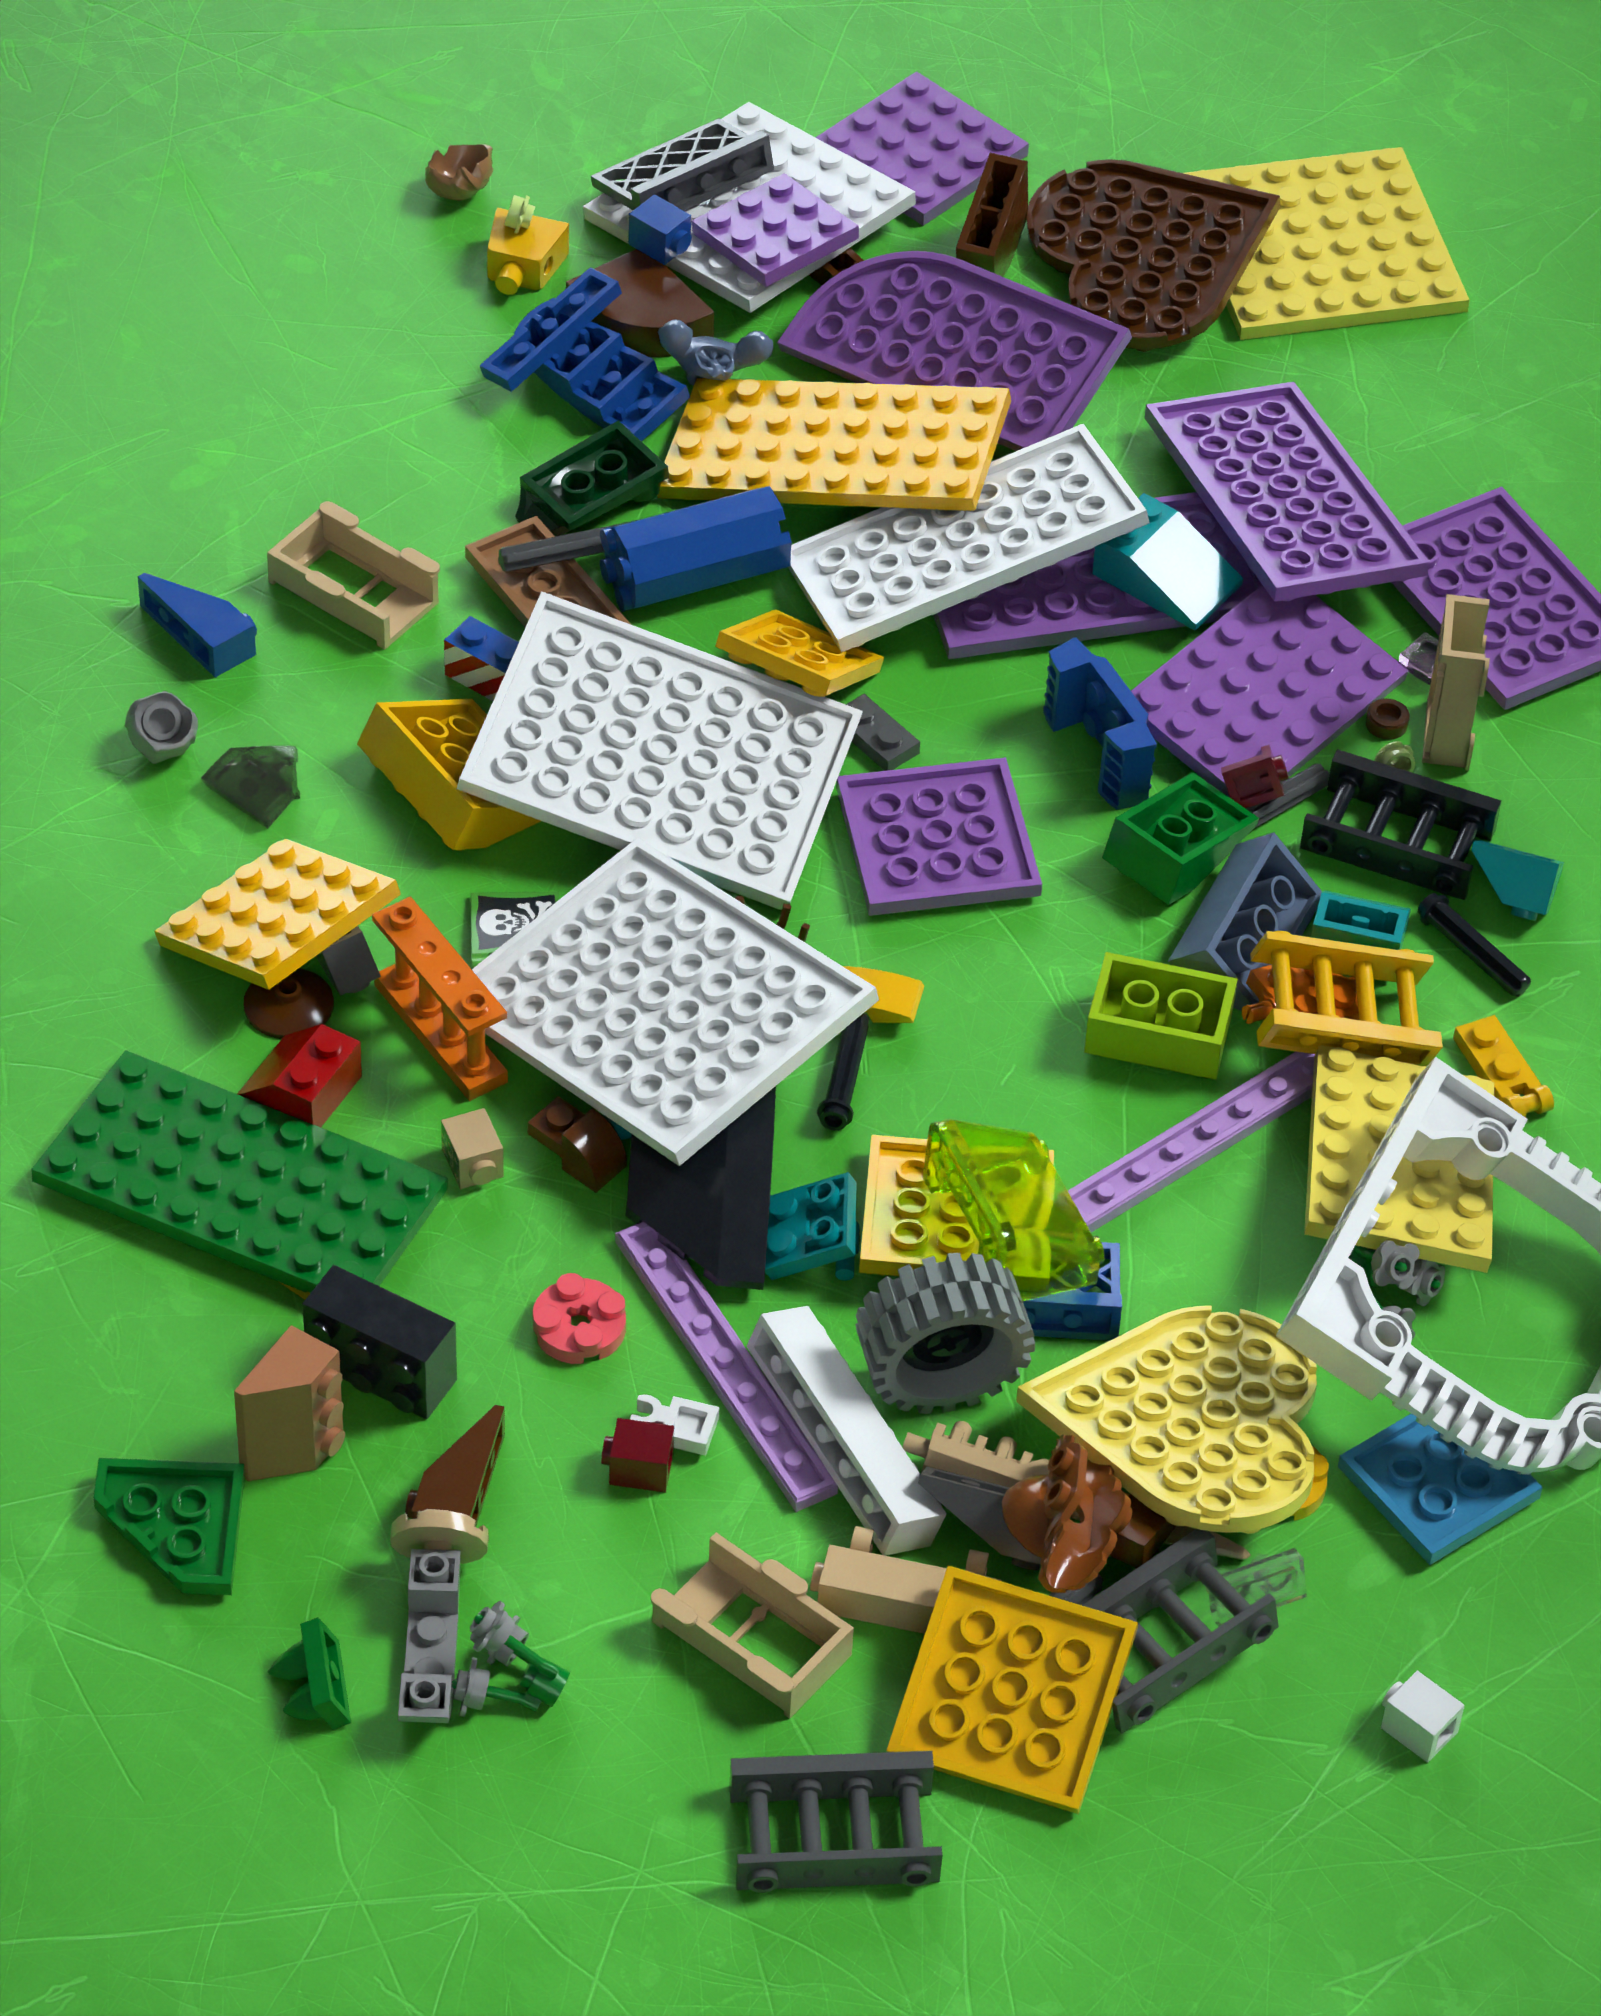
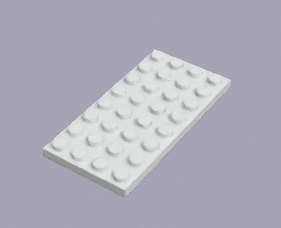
(917, 562)

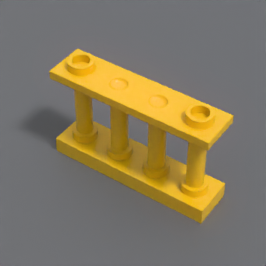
(1304, 1032)

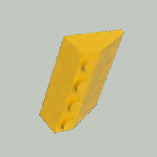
(423, 755)

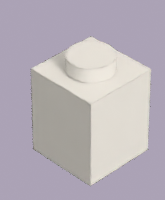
(1421, 1715)

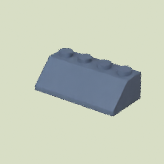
(1253, 894)

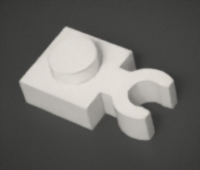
(692, 1421)

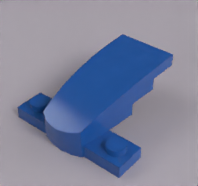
(587, 361)

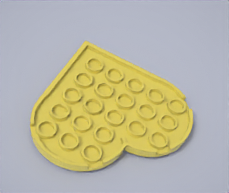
(1192, 1416)

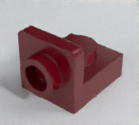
(1256, 778)

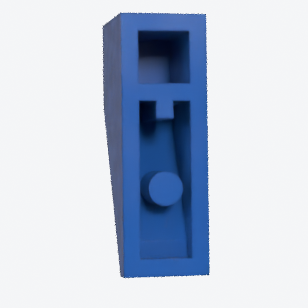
(200, 623)

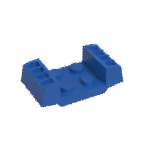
(1092, 692)

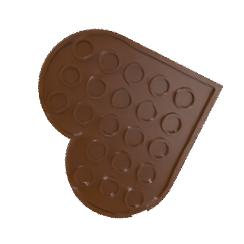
(1148, 244)

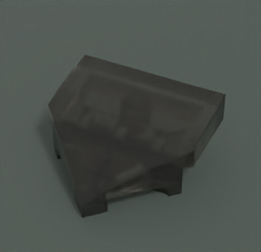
(256, 780)

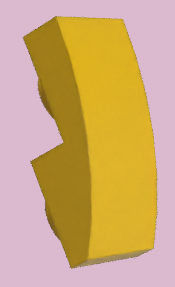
(897, 995)

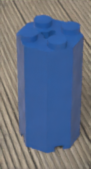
(695, 548)

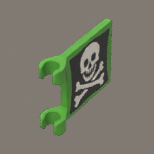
(501, 916)

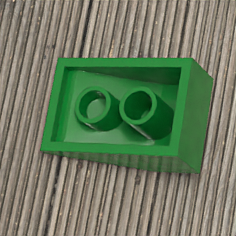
(1177, 837)

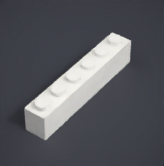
(845, 1430)

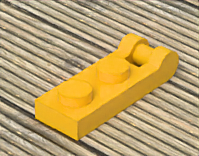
(1499, 1060)

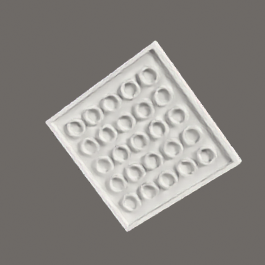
(833, 176)

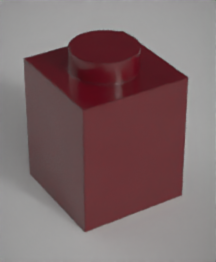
(639, 1454)

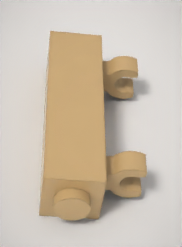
(882, 1587)

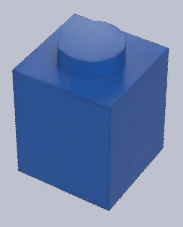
(659, 229)

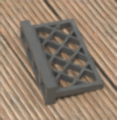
(700, 173)

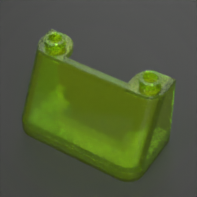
(1014, 1204)

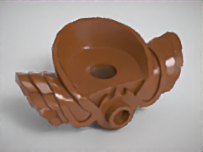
(1040, 1511)

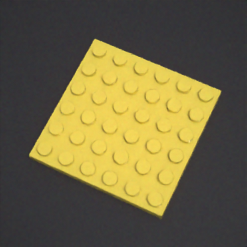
(1342, 248)

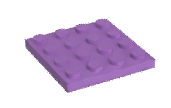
(924, 142)
(938, 836)

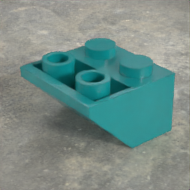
(1360, 921)

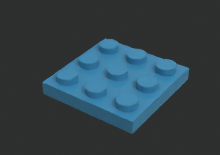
(1433, 1488)

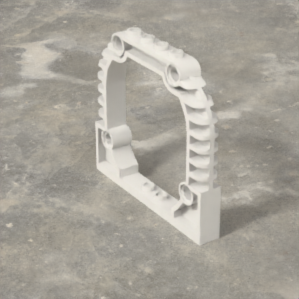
(1371, 1349)

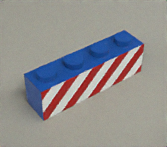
(478, 656)

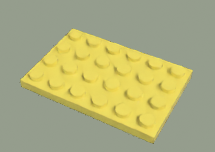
(1432, 1202)

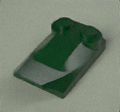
(591, 480)

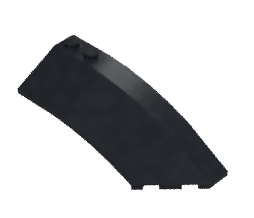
(713, 1201)

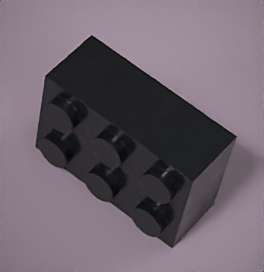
(384, 1341)

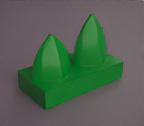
(321, 1662)

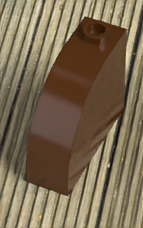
(996, 215)
(648, 301)

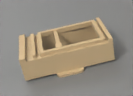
(337, 531)
(1456, 682)
(776, 1590)

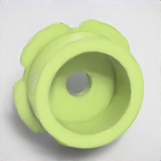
(519, 213)
(1397, 755)

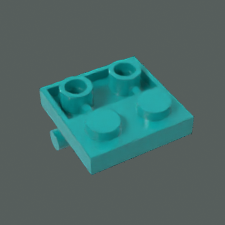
(813, 1228)

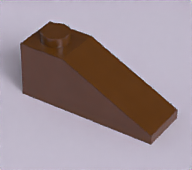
(463, 1473)

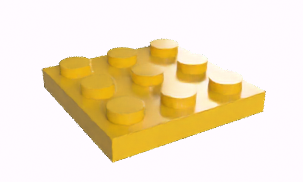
(797, 653)

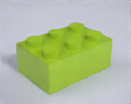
(1160, 1015)

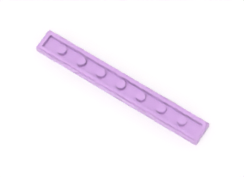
(1194, 1140)
(728, 1368)

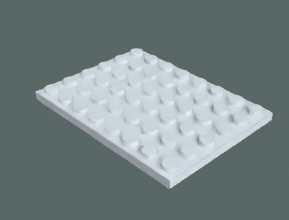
(662, 746)
(665, 999)

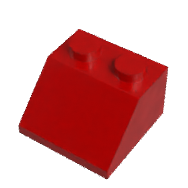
(307, 1074)

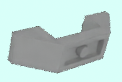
(431, 1636)

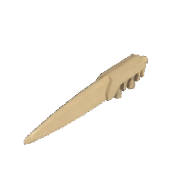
(998, 1467)

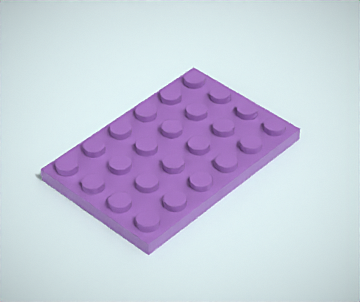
(1541, 607)
(1263, 678)

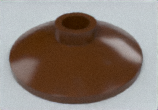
(290, 1005)

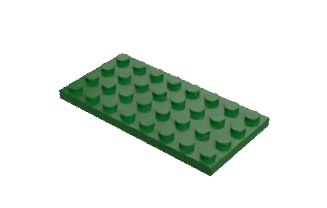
(237, 1177)

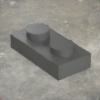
(882, 736)

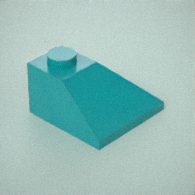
(1519, 877)

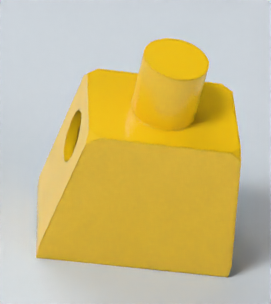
(528, 256)

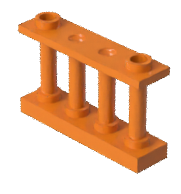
(440, 998)

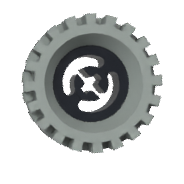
(945, 1333)

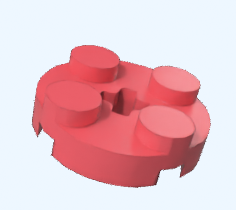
(575, 1297)

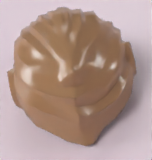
(460, 171)

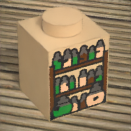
(472, 1148)

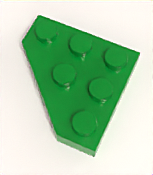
(176, 1516)

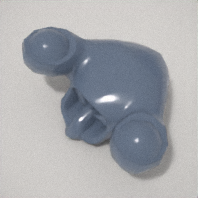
(711, 356)

